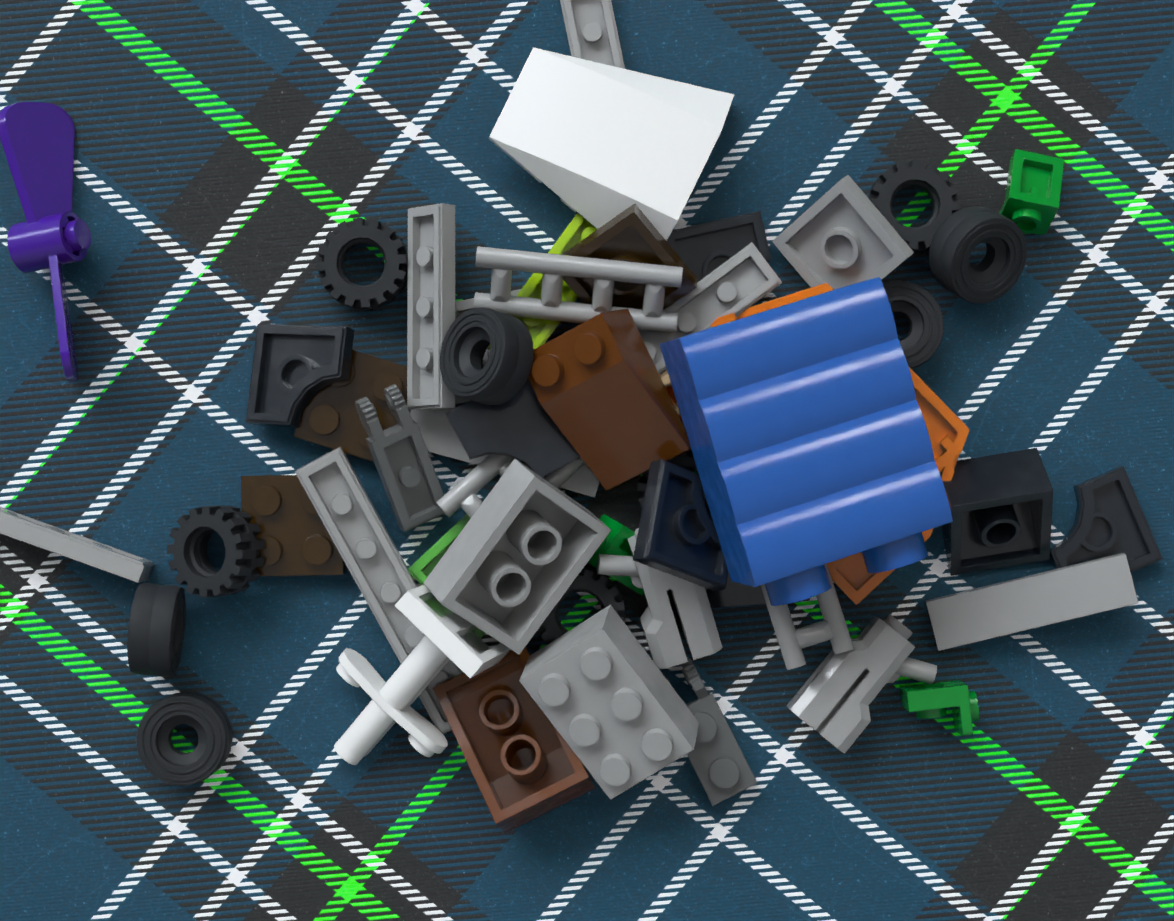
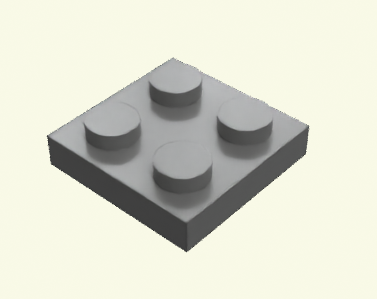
(842, 239)

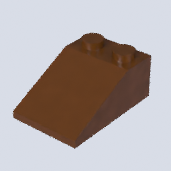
(608, 398)
(511, 744)

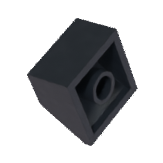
(998, 512)

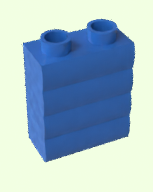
(809, 440)

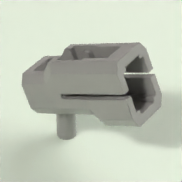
(658, 617)
(845, 683)

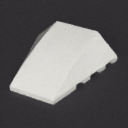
(610, 136)

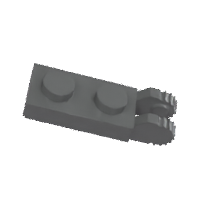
(402, 461)
(716, 752)

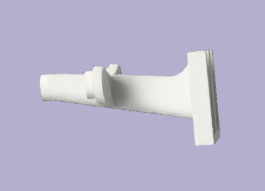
(445, 639)

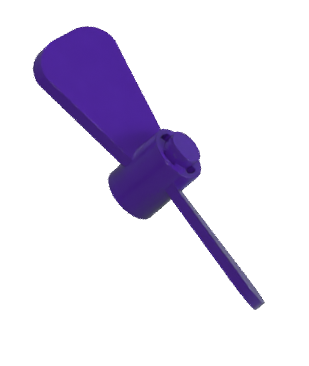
(41, 161)

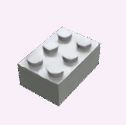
(516, 557)
(610, 702)

